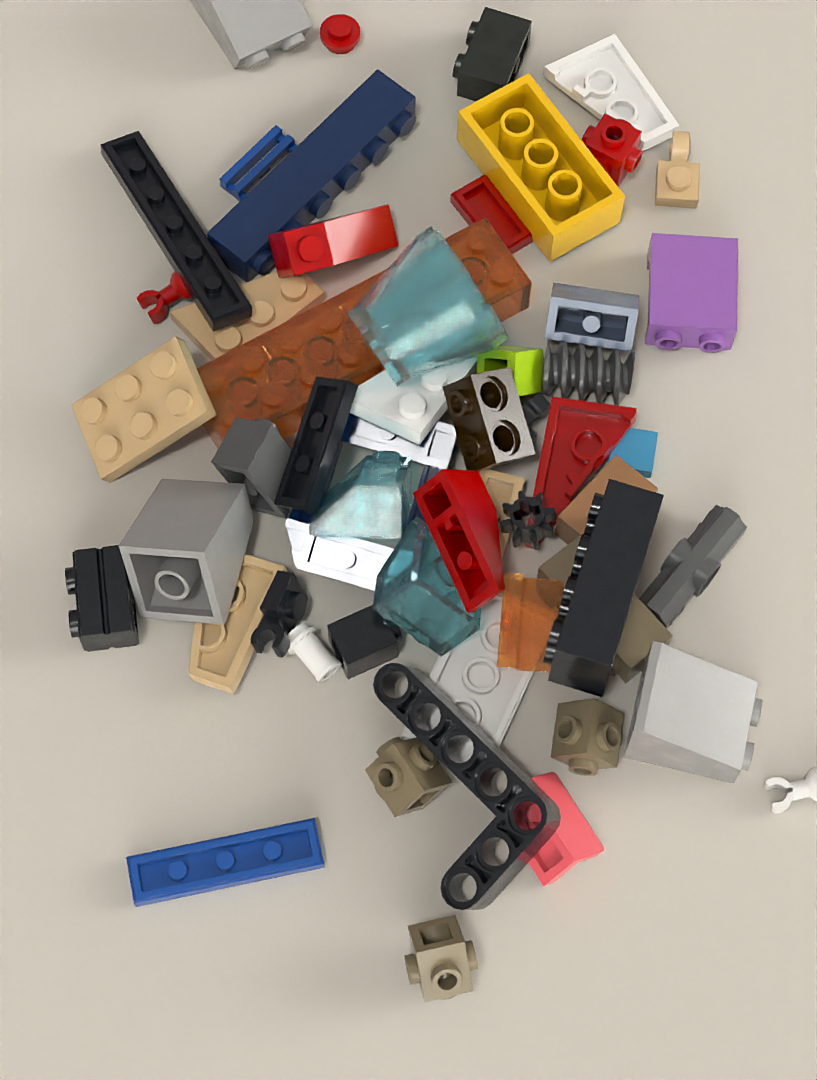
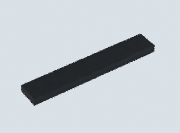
(176, 231)

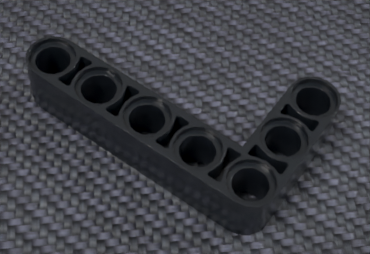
(477, 777)

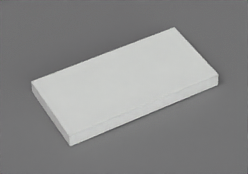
(476, 684)

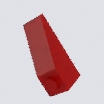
(332, 241)
(465, 533)

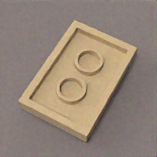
(143, 409)

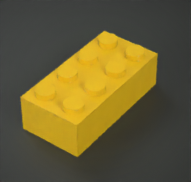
(540, 166)

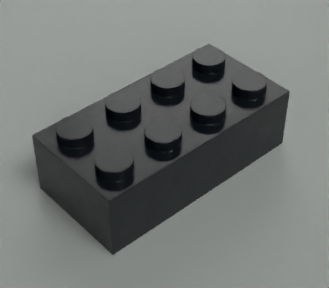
(601, 587)

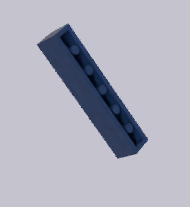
(314, 173)

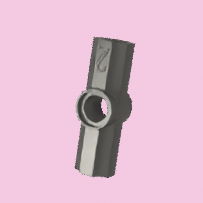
(693, 564)

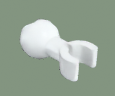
(797, 789)

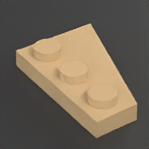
(272, 302)
(224, 651)

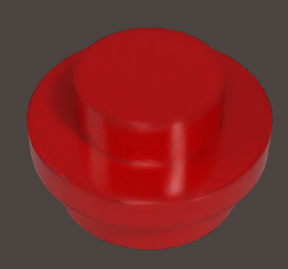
(340, 33)

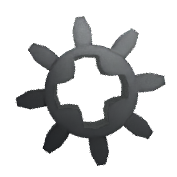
(528, 506)

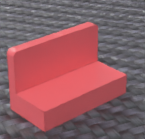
(570, 843)

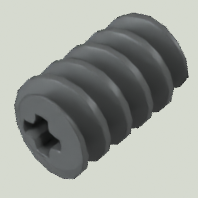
(587, 373)

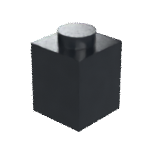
(363, 641)

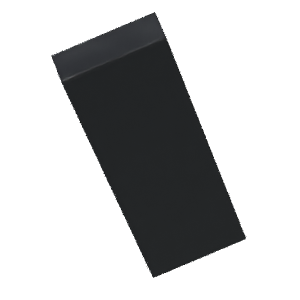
(316, 445)

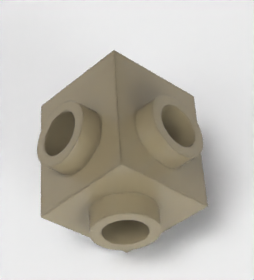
(587, 736)
(407, 775)
(440, 959)

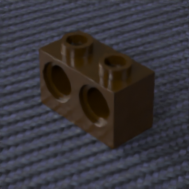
(488, 419)

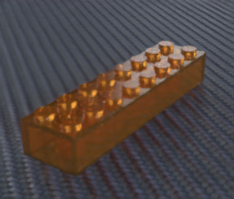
(278, 369)

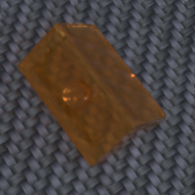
(527, 621)

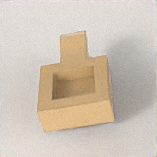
(677, 179)

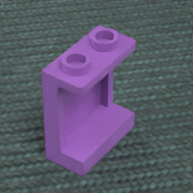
(692, 292)

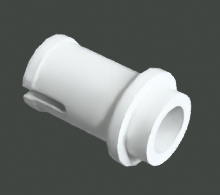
(312, 652)

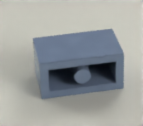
(592, 316)

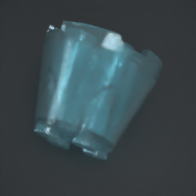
(426, 312)

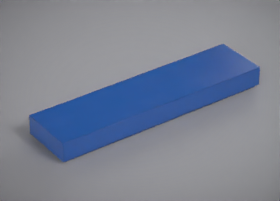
(224, 862)

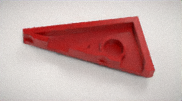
(575, 446)

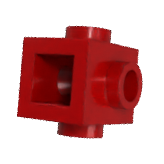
(614, 146)

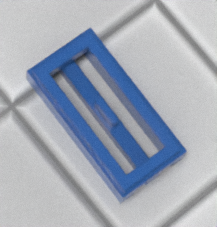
(273, 141)

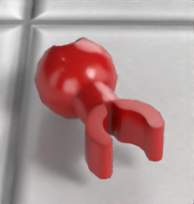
(163, 298)

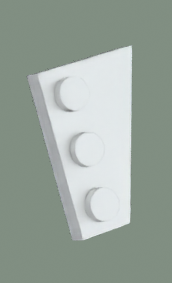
(610, 82)
(412, 406)

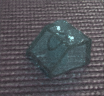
(368, 500)
(420, 595)

